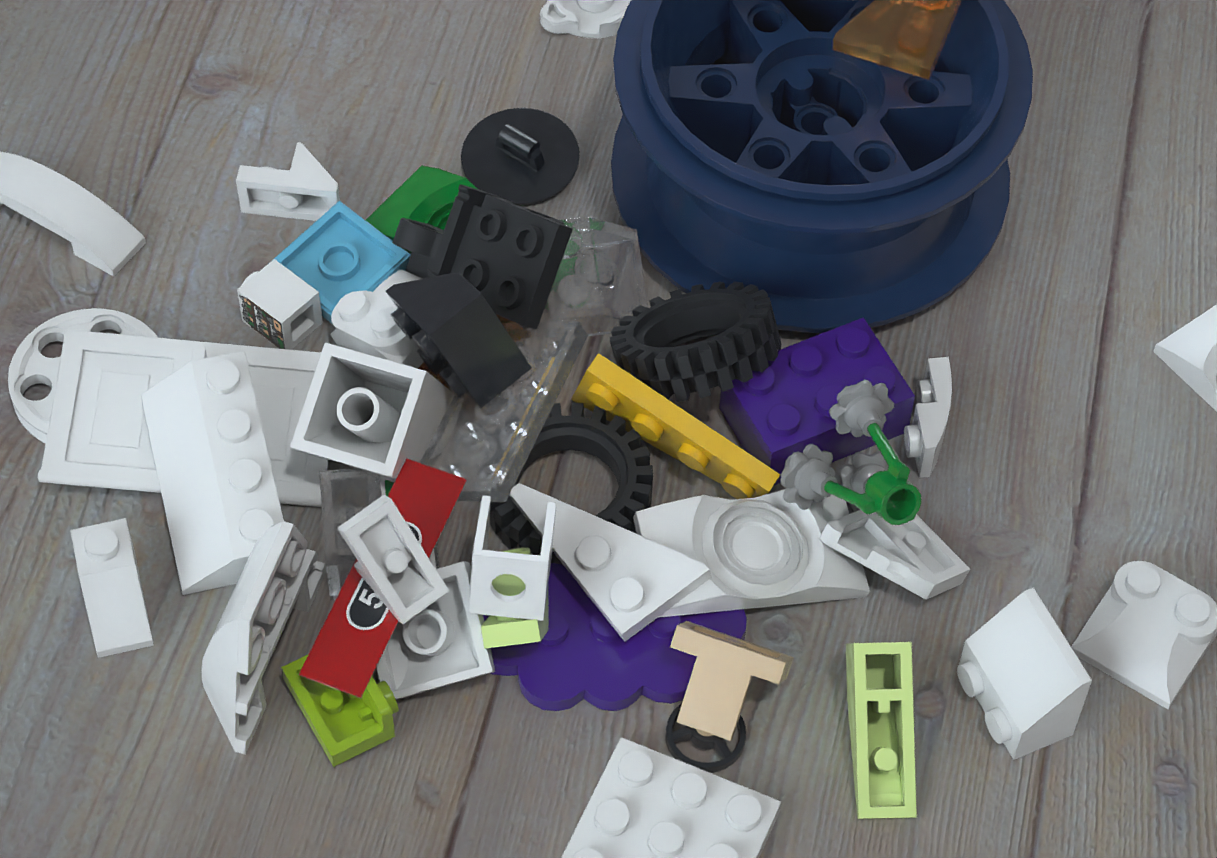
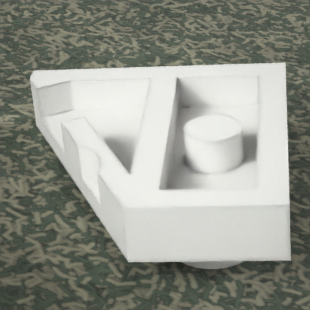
(902, 553)

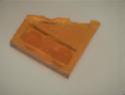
(899, 34)

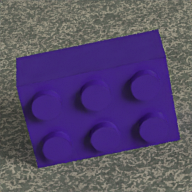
(792, 398)

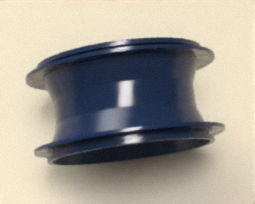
(809, 167)

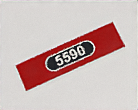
(359, 620)

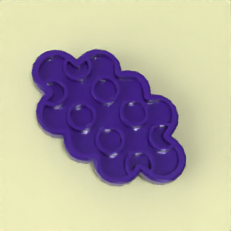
(591, 661)

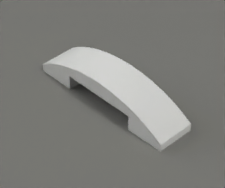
(70, 211)

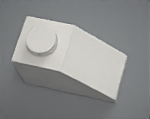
(111, 587)

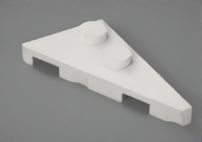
(618, 569)

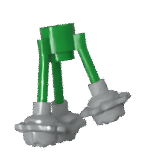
(872, 481)

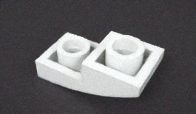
(930, 417)

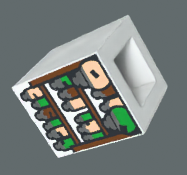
(279, 305)

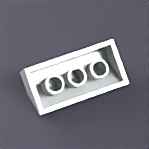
(211, 468)

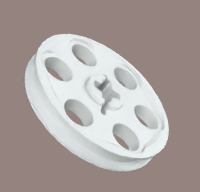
(32, 368)

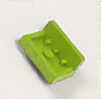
(341, 720)

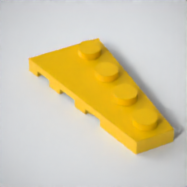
(672, 429)

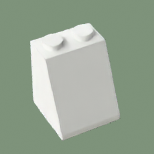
(369, 411)

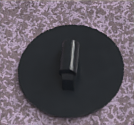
(520, 155)

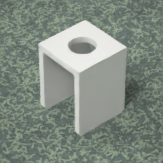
(531, 569)

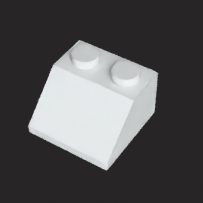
(1024, 677)

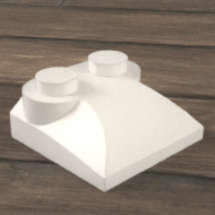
(366, 326)
(1149, 631)
(438, 643)

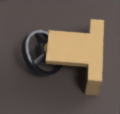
(718, 691)

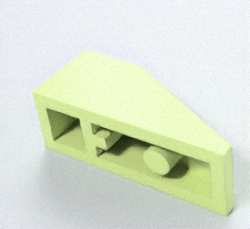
(882, 728)

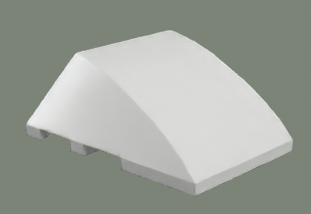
(273, 582)

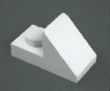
(300, 193)
(392, 559)

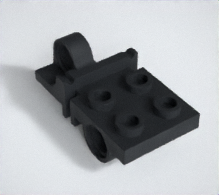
(496, 247)

